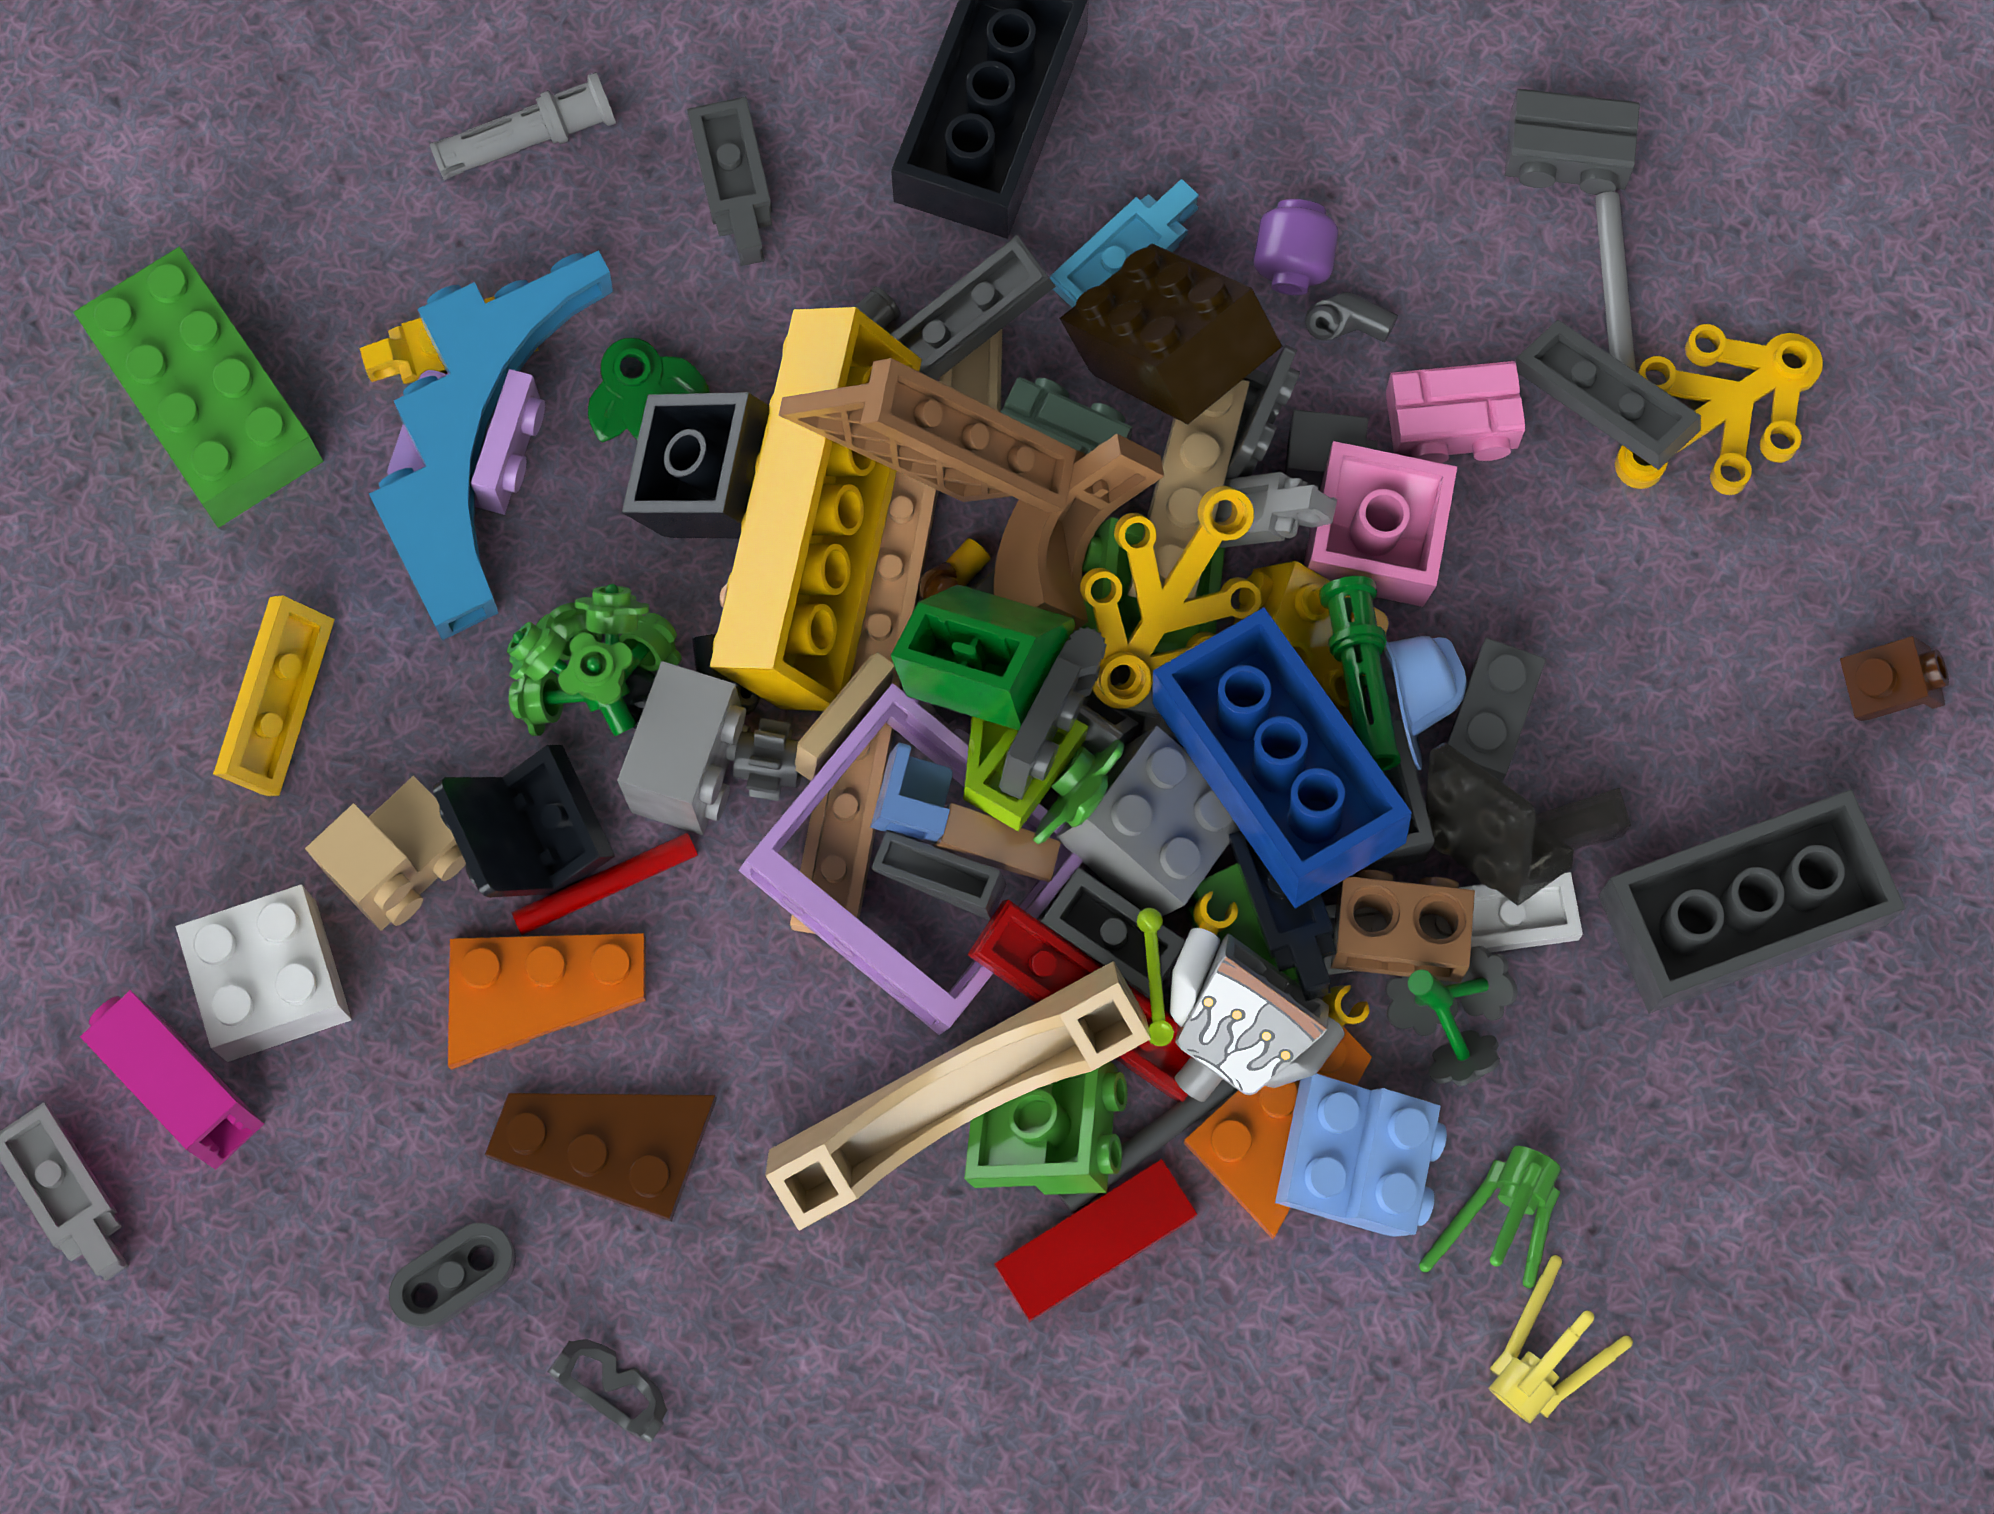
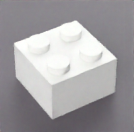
(263, 973)

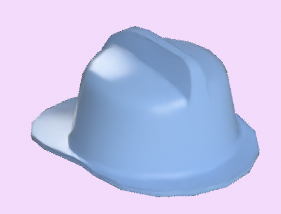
(1427, 684)

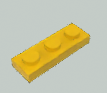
(274, 696)

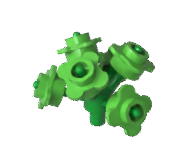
(595, 669)

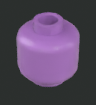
(1295, 246)

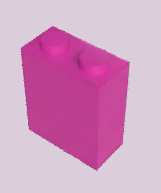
(170, 1079)

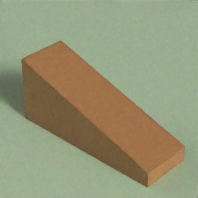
(997, 844)

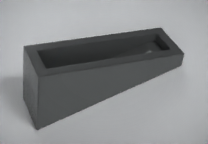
(941, 874)

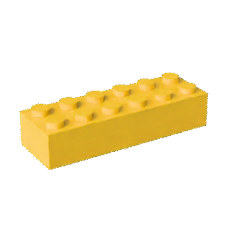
(808, 527)

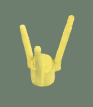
(1528, 1382)

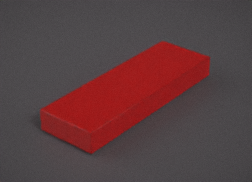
(1095, 1240)

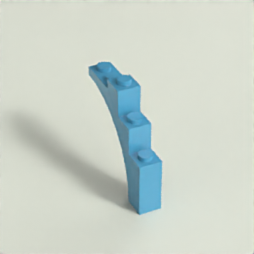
(448, 419)

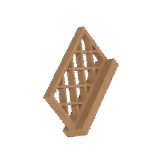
(938, 437)

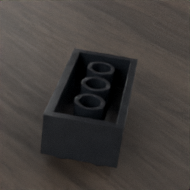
(988, 109)

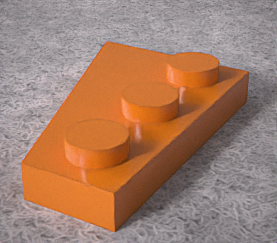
(534, 985)
(1249, 1136)

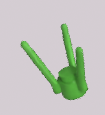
(1525, 1184)

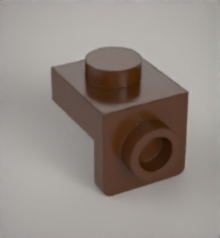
(1894, 678)

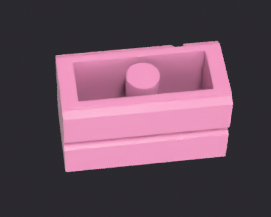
(1456, 411)

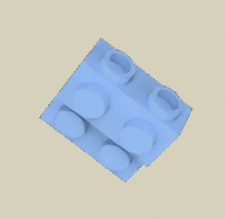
(1361, 1156)

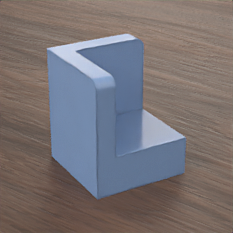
(913, 797)

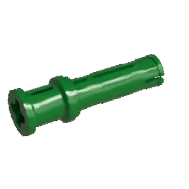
(1359, 650)

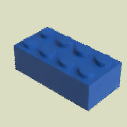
(1280, 757)

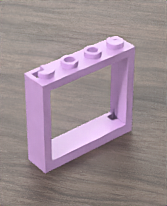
(837, 925)

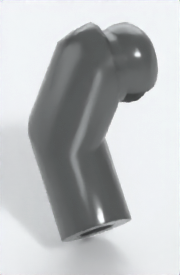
(1346, 314)

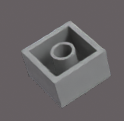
(683, 749)
(1154, 826)

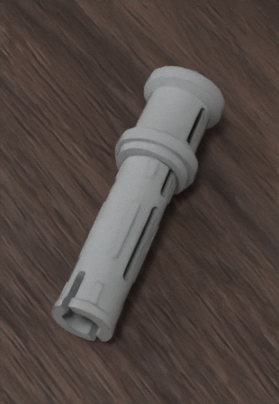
(551, 118)

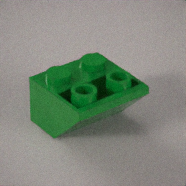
(979, 653)

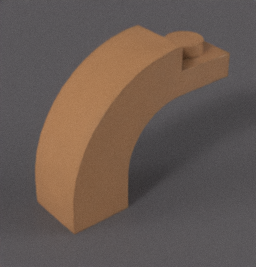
(1045, 551)

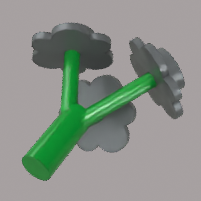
(1426, 1001)

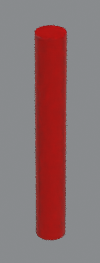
(604, 883)

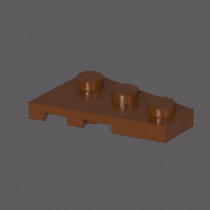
(606, 1144)

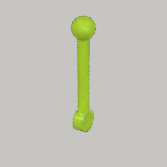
(1149, 922)

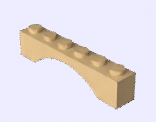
(1036, 1047)

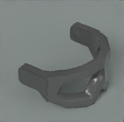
(646, 1423)

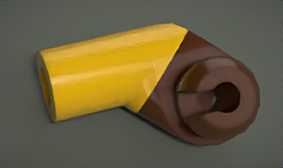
(957, 569)

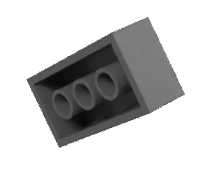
(1750, 901)

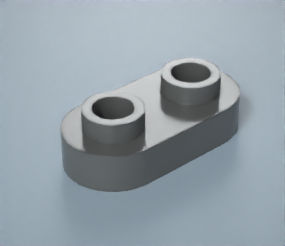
(451, 1272)

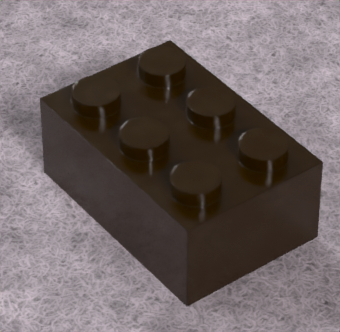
(1171, 332)

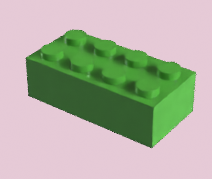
(199, 386)

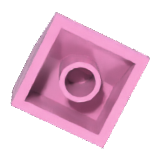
(1385, 521)

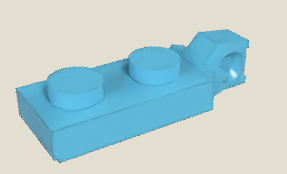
(1130, 230)

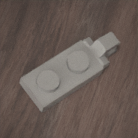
(1278, 507)
(61, 1190)

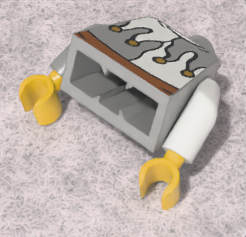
(1245, 1016)

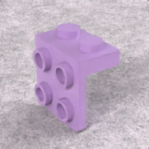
(507, 437)

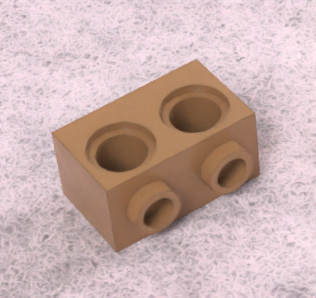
(1403, 944)

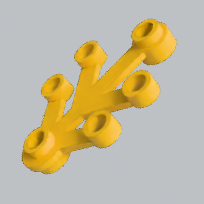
(1733, 401)
(1165, 606)

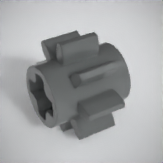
(767, 759)

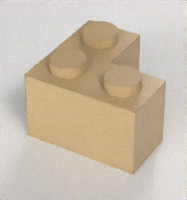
(390, 855)

